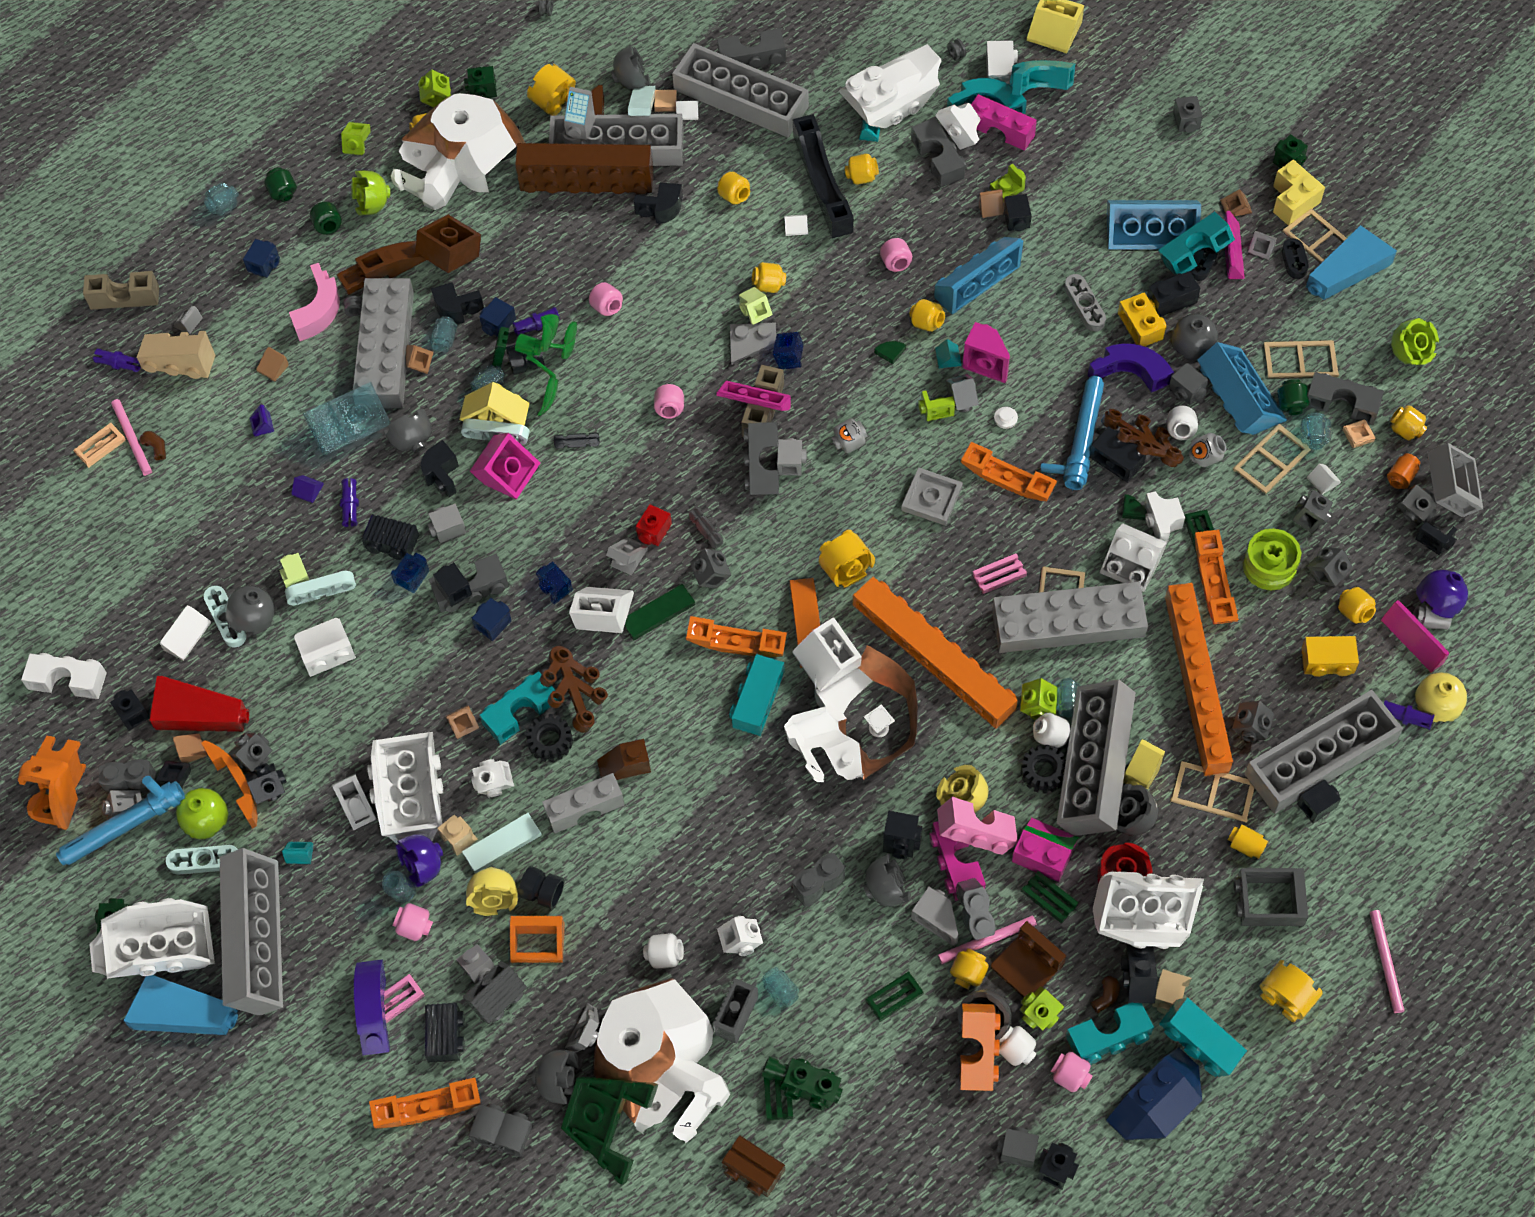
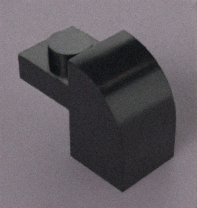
(664, 206)
(455, 306)
(436, 465)

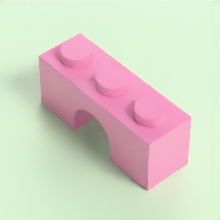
(960, 824)

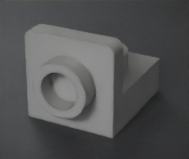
(119, 801)

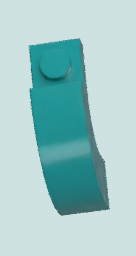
(1041, 74)
(991, 89)

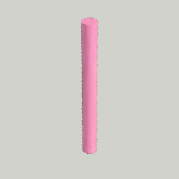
(131, 437)
(977, 944)
(1386, 961)

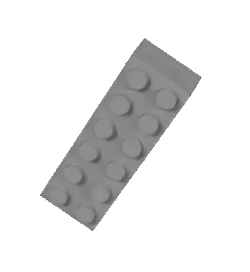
(740, 89)
(660, 131)
(384, 338)
(1069, 617)
(1323, 751)
(1096, 758)
(250, 932)

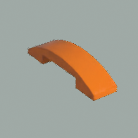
(1006, 475)
(1214, 577)
(804, 607)
(735, 640)
(220, 760)
(425, 1106)

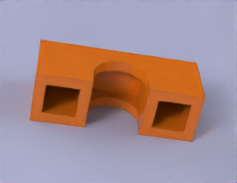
(978, 1070)

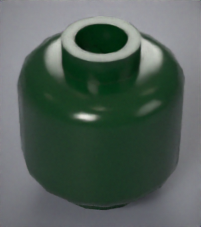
(280, 184)
(325, 218)
(1293, 397)

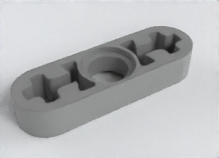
(1087, 294)

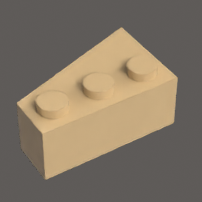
(177, 354)

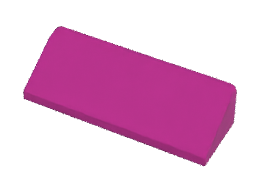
(1233, 251)
(755, 396)
(1415, 636)

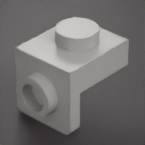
(475, 963)

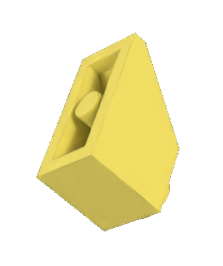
(1144, 765)

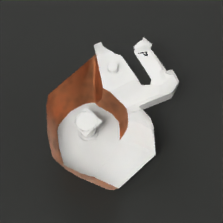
(454, 145)
(827, 724)
(659, 1039)

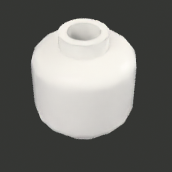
(1182, 423)
(1051, 730)
(663, 951)
(1017, 1046)

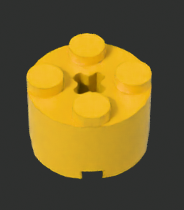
(550, 88)
(846, 559)
(1290, 990)

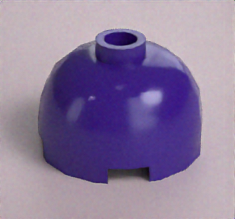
(1443, 592)
(420, 858)

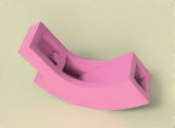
(321, 311)

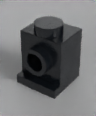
(129, 709)

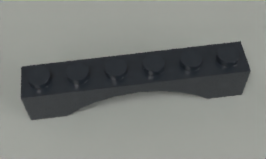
(830, 199)

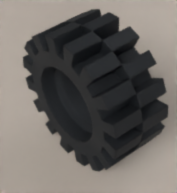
(542, 726)
(1043, 755)

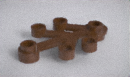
(1144, 438)
(562, 659)

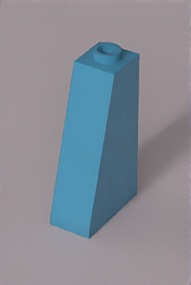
(1350, 263)
(175, 1008)

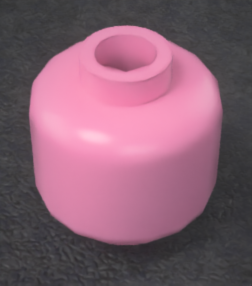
(896, 254)
(605, 299)
(668, 401)
(412, 922)
(1071, 1072)

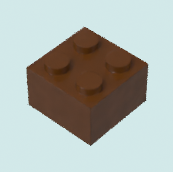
(448, 243)

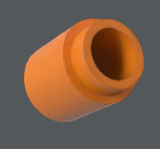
(1403, 471)

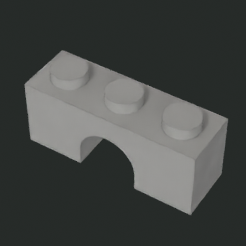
(568, 807)

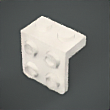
(324, 646)

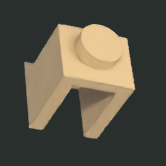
(457, 833)
(1169, 988)

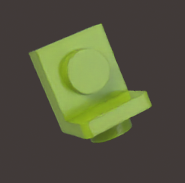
(354, 137)
(1010, 183)
(937, 408)

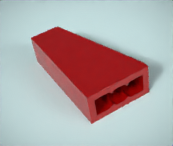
(193, 708)

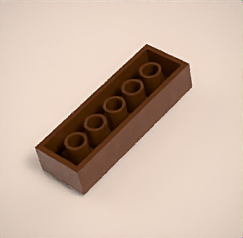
(584, 168)

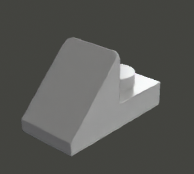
(626, 554)
(354, 802)

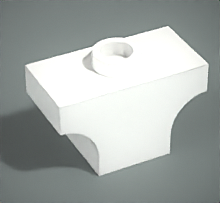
(960, 124)
(1163, 515)

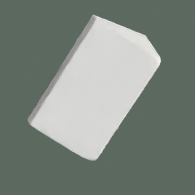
(184, 633)

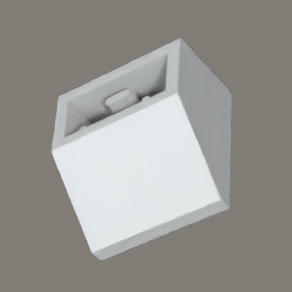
(1133, 556)
(601, 609)
(827, 654)

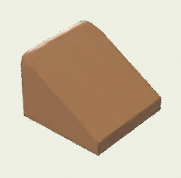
(991, 203)
(1236, 204)
(418, 358)
(272, 364)
(462, 722)
(189, 747)

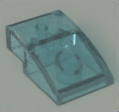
(346, 418)

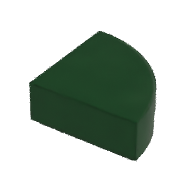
(890, 350)
(1133, 509)

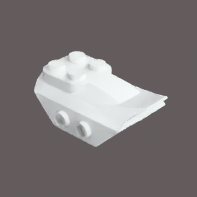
(894, 89)
(406, 785)
(1146, 908)
(153, 939)

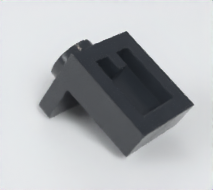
(1434, 539)
(172, 772)

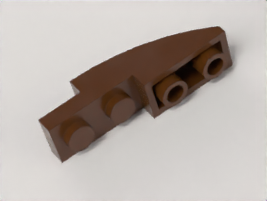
(384, 261)

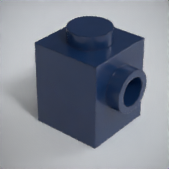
(261, 258)
(495, 316)
(491, 618)

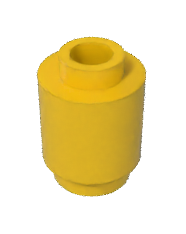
(1247, 841)

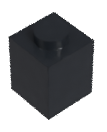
(1017, 212)
(452, 584)
(1319, 801)

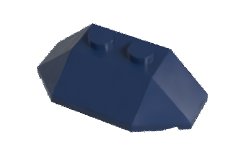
(1159, 1099)

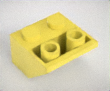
(1056, 24)

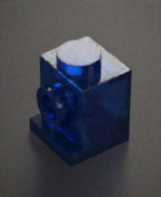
(788, 350)
(410, 578)
(554, 582)

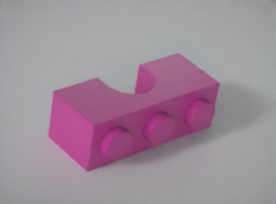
(1017, 127)
(955, 870)

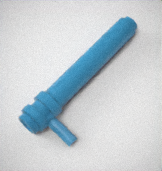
(1078, 462)
(154, 804)

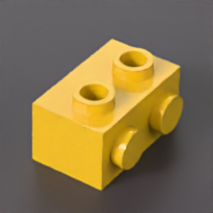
(1142, 319)
(1330, 655)

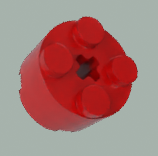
(1123, 858)

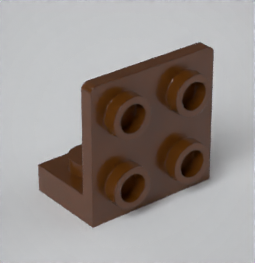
(1029, 961)

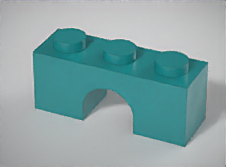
(1208, 233)
(499, 717)
(1091, 1044)

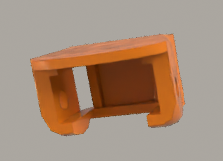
(60, 774)

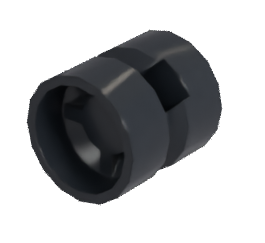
(519, 362)
(543, 888)

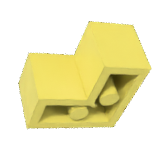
(1298, 192)
(495, 404)

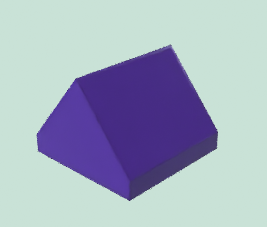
(261, 421)
(306, 488)

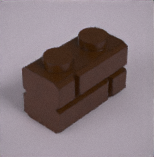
(753, 1167)

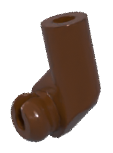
(158, 444)
(1110, 994)

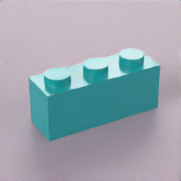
(757, 694)
(1202, 1037)

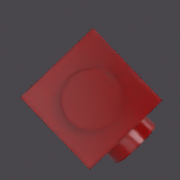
(653, 525)

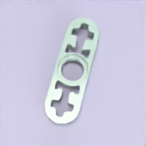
(487, 429)
(314, 588)
(217, 611)
(186, 868)

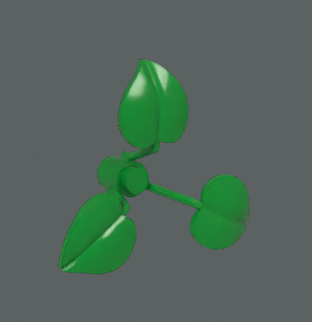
(533, 346)

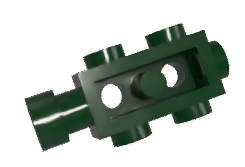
(808, 1087)

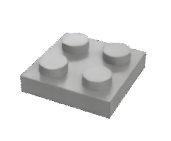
(932, 496)

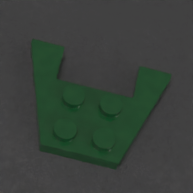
(595, 1116)

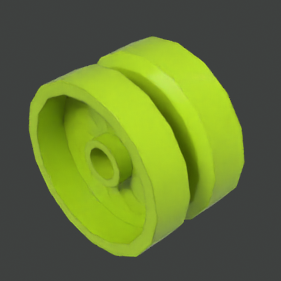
(1271, 559)

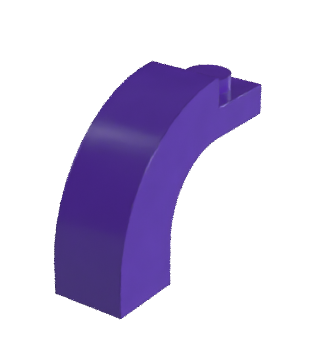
(1135, 359)
(369, 1007)

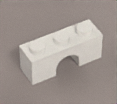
(44, 671)

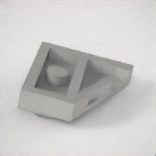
(750, 340)
(585, 1030)

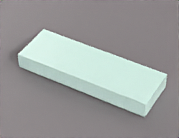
(641, 101)
(501, 843)

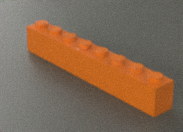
(935, 652)
(1198, 679)

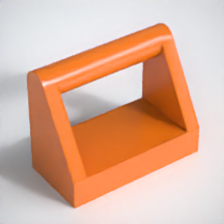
(536, 925)

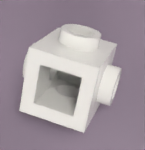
(492, 777)
(740, 936)

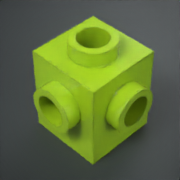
(434, 88)
(1038, 698)
(1050, 1009)

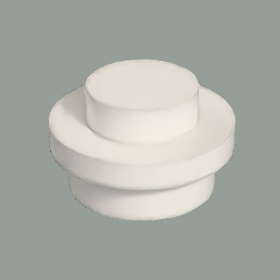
(1005, 417)

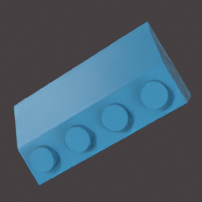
(1149, 222)
(979, 274)
(1240, 388)

